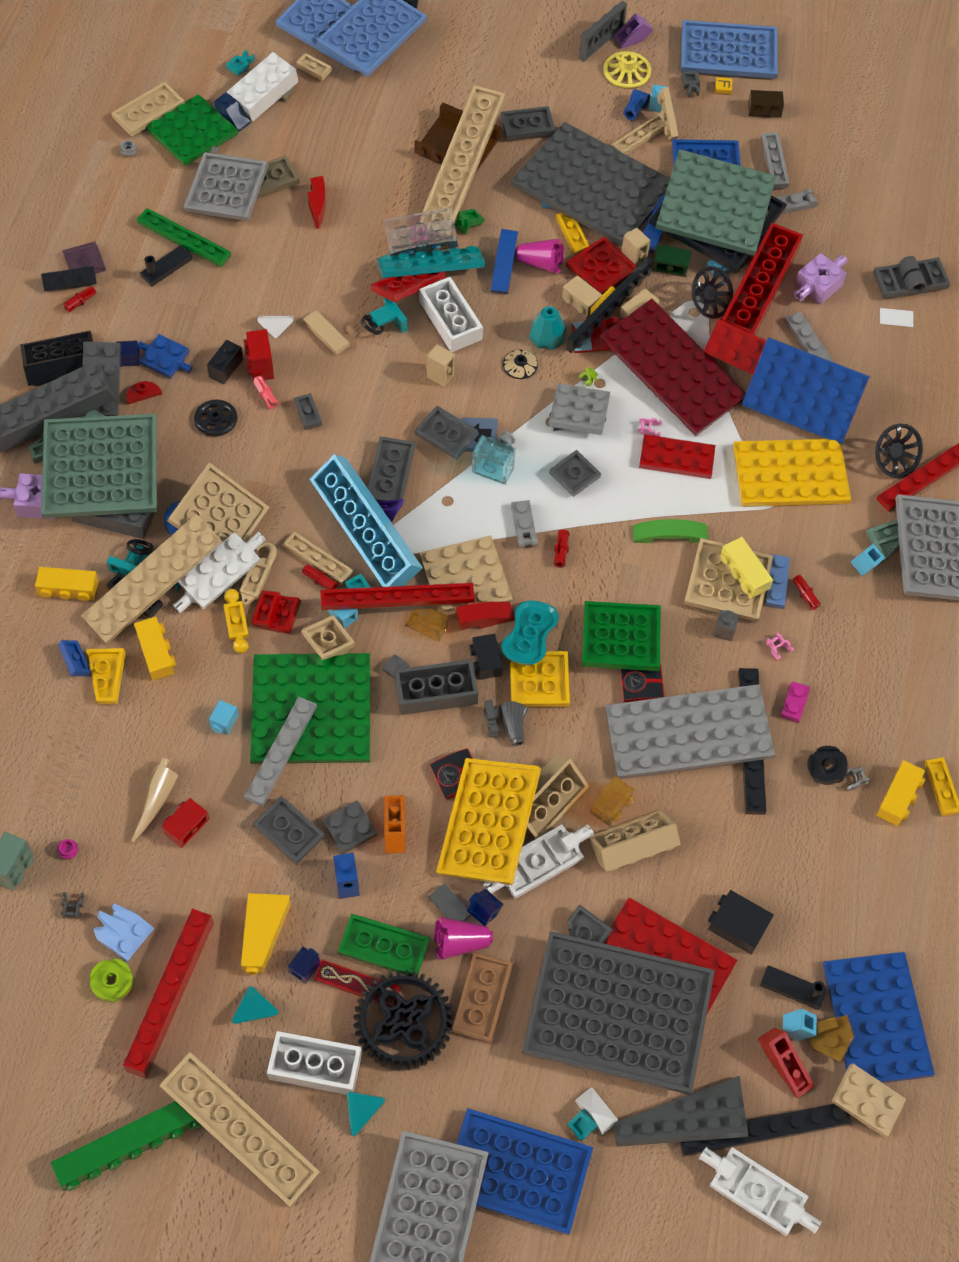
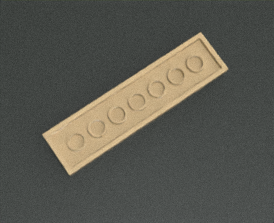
(151, 579)
(239, 1129)

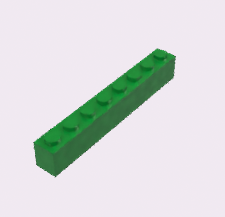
(121, 1145)

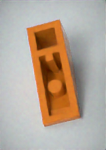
(394, 824)

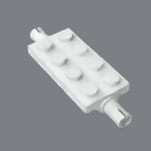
(218, 571)
(545, 859)
(759, 1191)

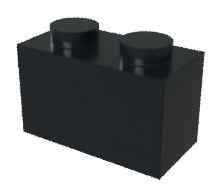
(225, 361)
(487, 656)

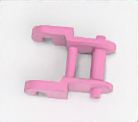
(650, 422)
(786, 643)

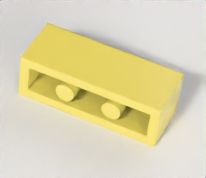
(746, 567)

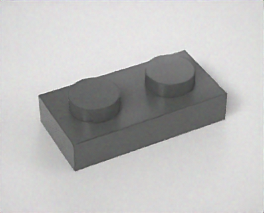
(307, 411)

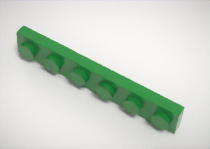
(184, 237)

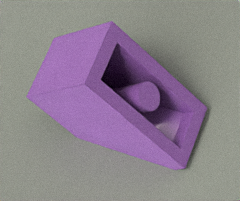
(633, 31)

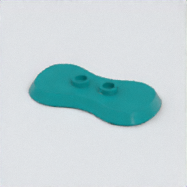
(528, 638)

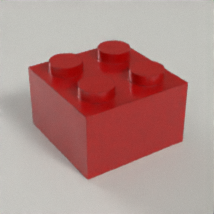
(258, 354)

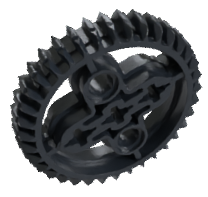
(398, 1028)

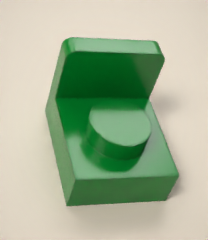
(468, 219)

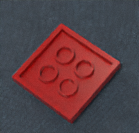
(601, 265)

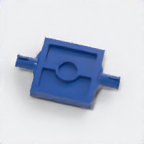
(164, 356)

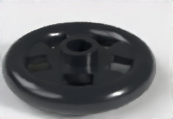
(218, 430)

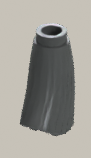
(513, 719)

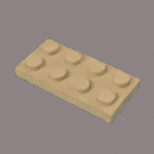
(146, 108)

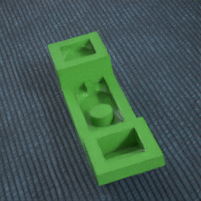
(669, 529)

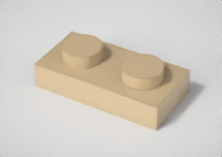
(313, 66)

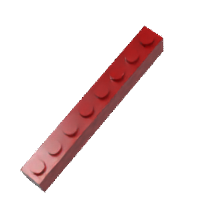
(168, 994)

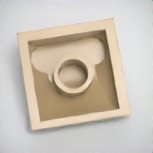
(328, 638)

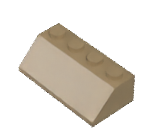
(556, 792)
(634, 840)

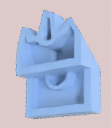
(122, 931)

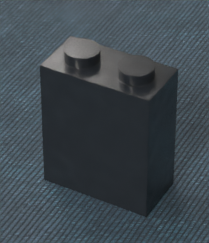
(739, 921)

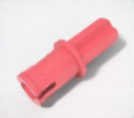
(265, 392)

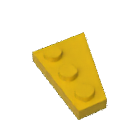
(106, 673)

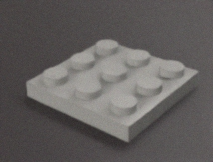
(579, 409)

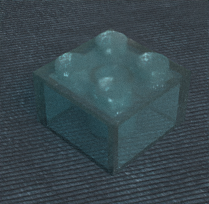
(493, 459)

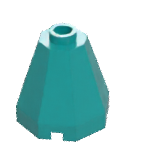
(548, 329)

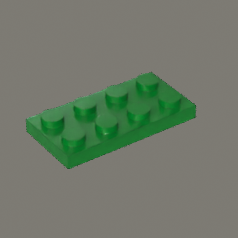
(383, 945)

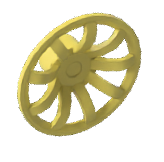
(627, 64)

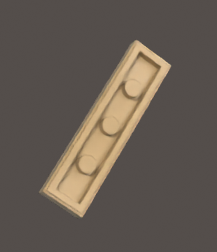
(640, 135)
(317, 558)

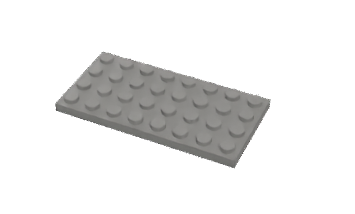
(689, 731)

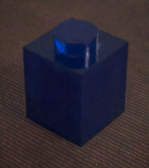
(129, 353)
(484, 906)
(304, 964)

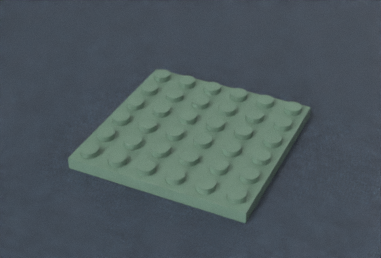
(716, 202)
(99, 466)

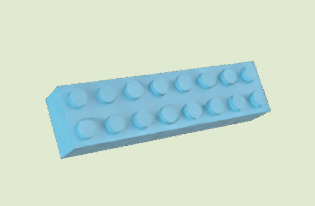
(365, 523)

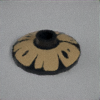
(518, 369)

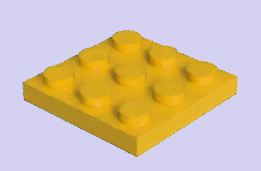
(542, 683)

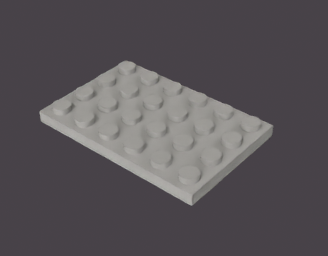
(929, 546)
(429, 1201)

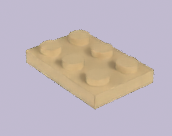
(868, 1100)

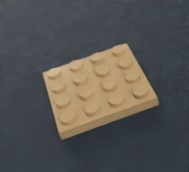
(220, 504)
(467, 562)
(716, 589)

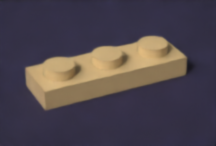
(667, 114)

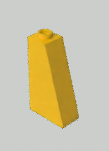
(262, 927)

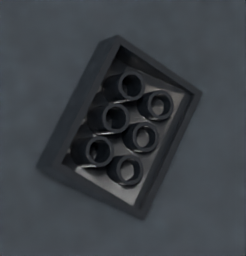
(53, 357)

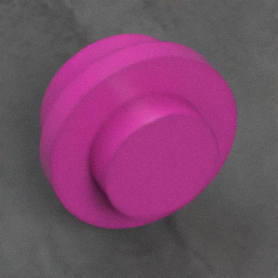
(67, 849)

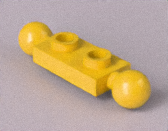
(236, 621)

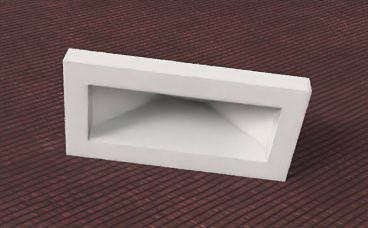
(275, 324)
(597, 1110)

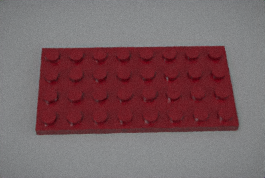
(673, 367)

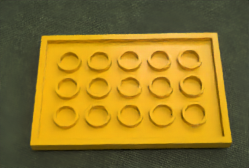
(791, 472)
(488, 821)

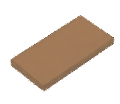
(482, 997)

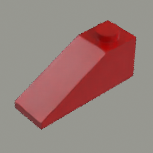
(786, 1061)

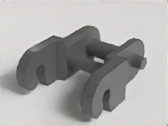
(72, 913)

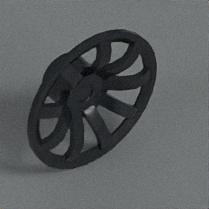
(708, 293)
(895, 449)

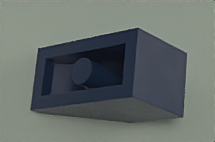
(232, 111)

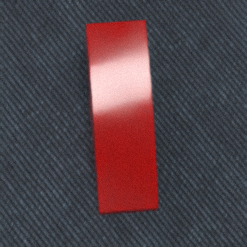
(317, 200)
(484, 614)

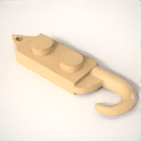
(257, 576)

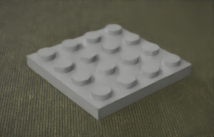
(226, 186)

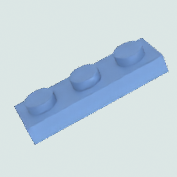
(779, 572)

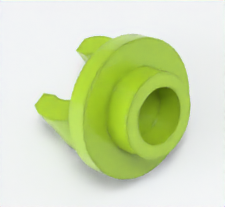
(591, 374)

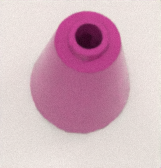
(542, 254)
(459, 937)

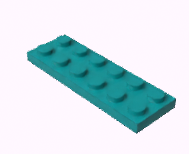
(430, 262)

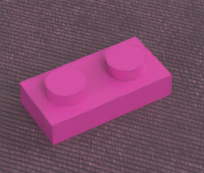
(795, 702)

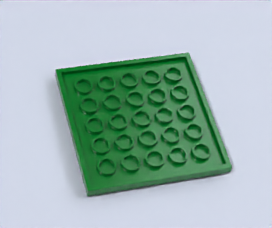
(342, 717)

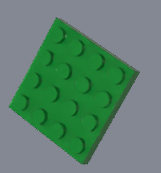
(191, 130)
(621, 636)

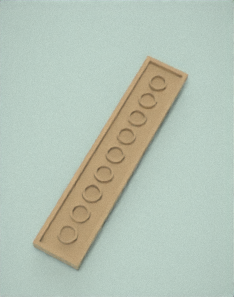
(465, 150)

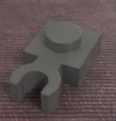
(691, 81)
(491, 714)

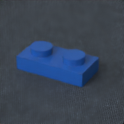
(74, 658)

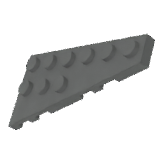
(703, 1115)

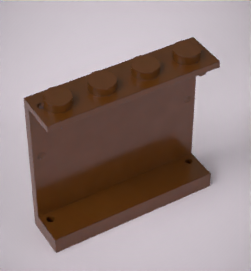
(438, 138)

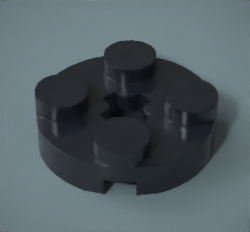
(827, 776)

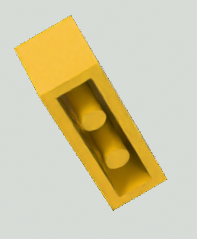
(66, 583)
(155, 648)
(901, 793)

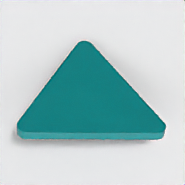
(253, 1007)
(361, 1109)

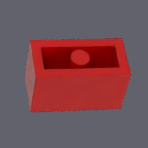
(185, 822)

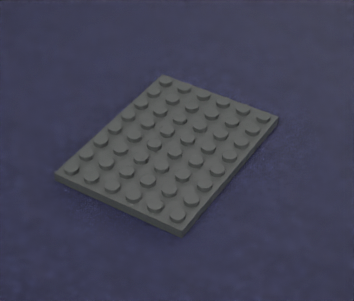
(592, 183)
(619, 1012)

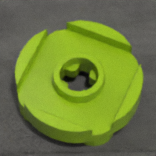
(115, 991)

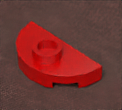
(142, 391)

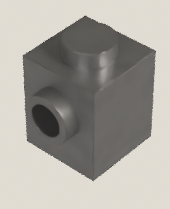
(726, 625)

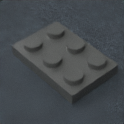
(527, 123)
(446, 432)
(288, 830)

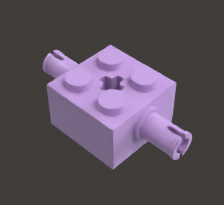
(820, 278)
(26, 496)

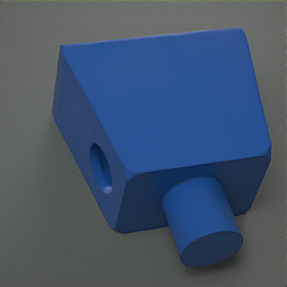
(346, 873)

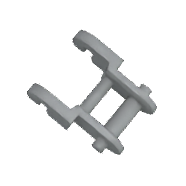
(858, 782)

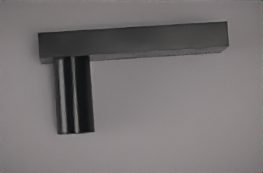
(165, 266)
(793, 987)

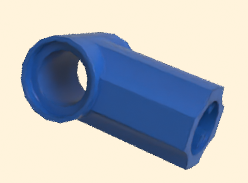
(637, 101)

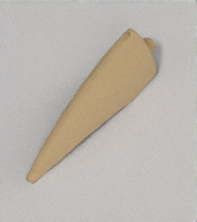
(157, 792)

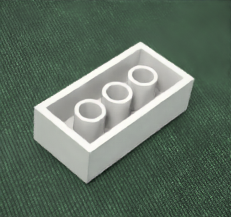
(264, 85)
(450, 314)
(314, 1063)

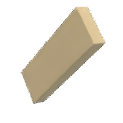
(326, 332)

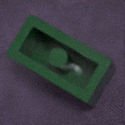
(672, 260)

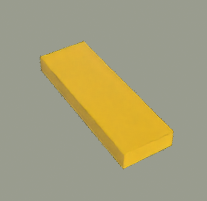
(572, 233)
(942, 786)

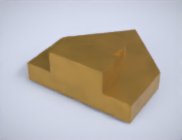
(833, 1037)

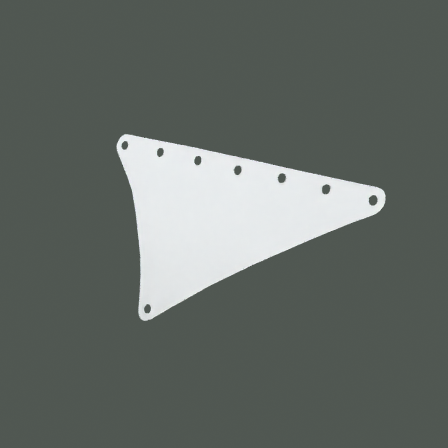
(621, 492)

